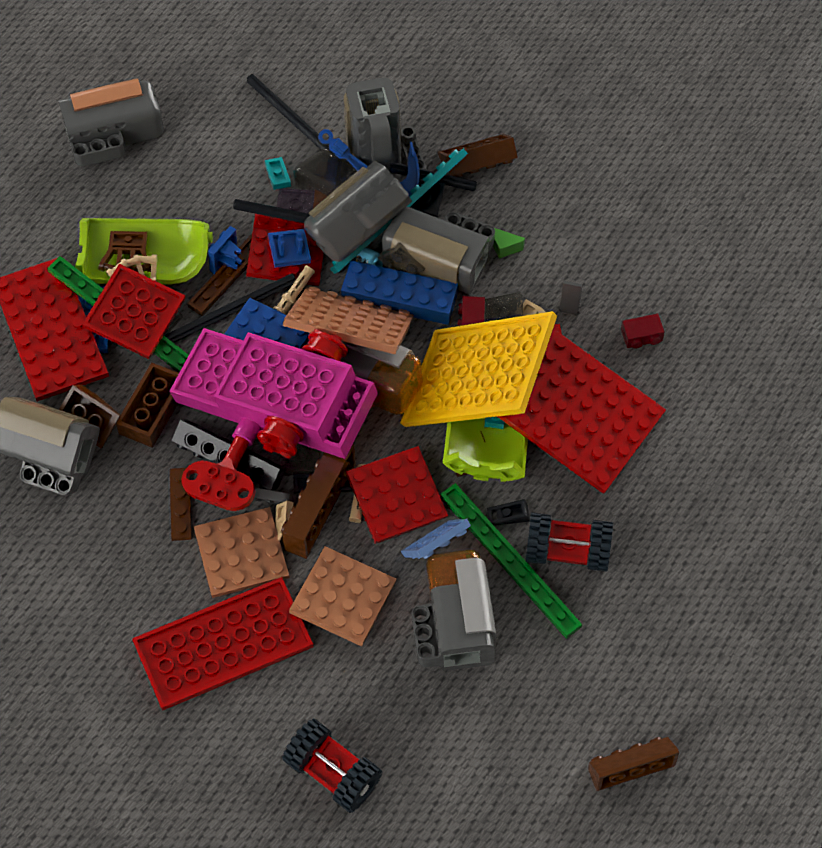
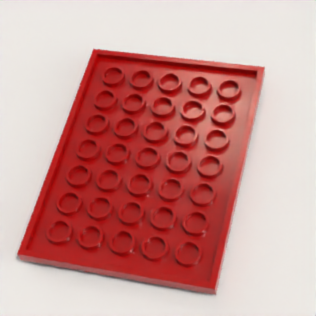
(585, 414)

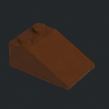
(90, 406)

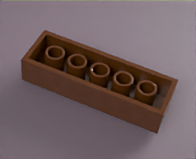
(316, 503)

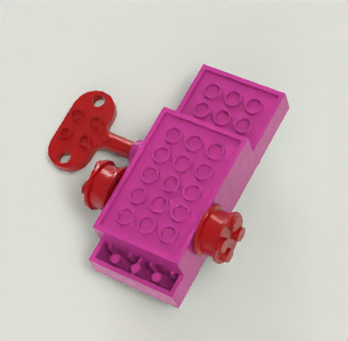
(273, 395)

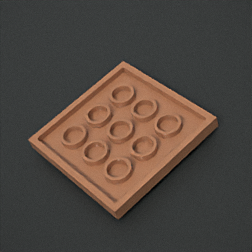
(241, 552)
(343, 596)

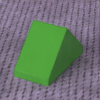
(507, 243)

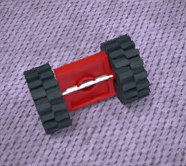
(569, 542)
(332, 765)

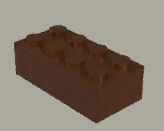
(149, 406)

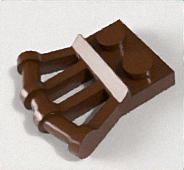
(125, 243)

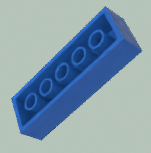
(420, 295)

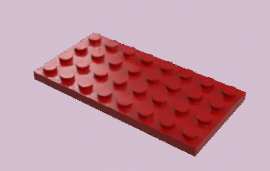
(49, 331)
(221, 643)

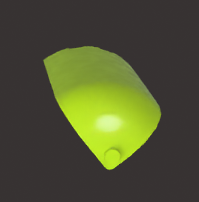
(178, 243)
(498, 458)

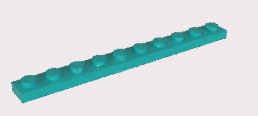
(417, 192)

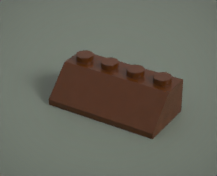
(482, 154)
(633, 763)

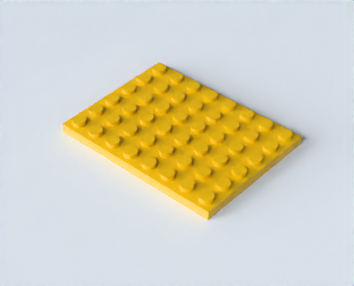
(480, 370)

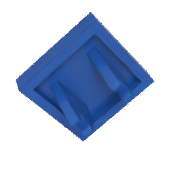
(289, 248)
(224, 250)

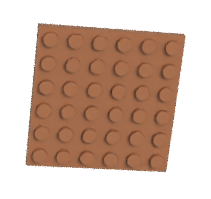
(350, 319)

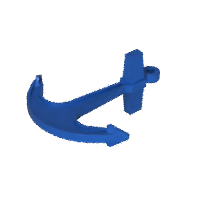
(342, 151)

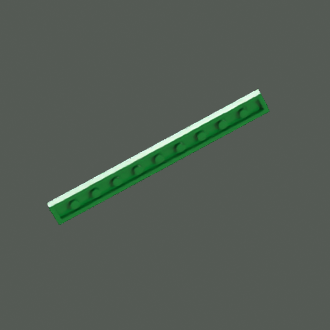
(91, 291)
(511, 561)

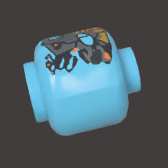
(369, 256)

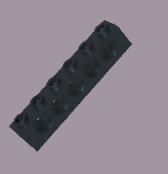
(184, 438)

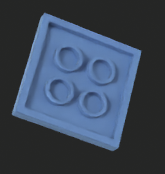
(438, 537)

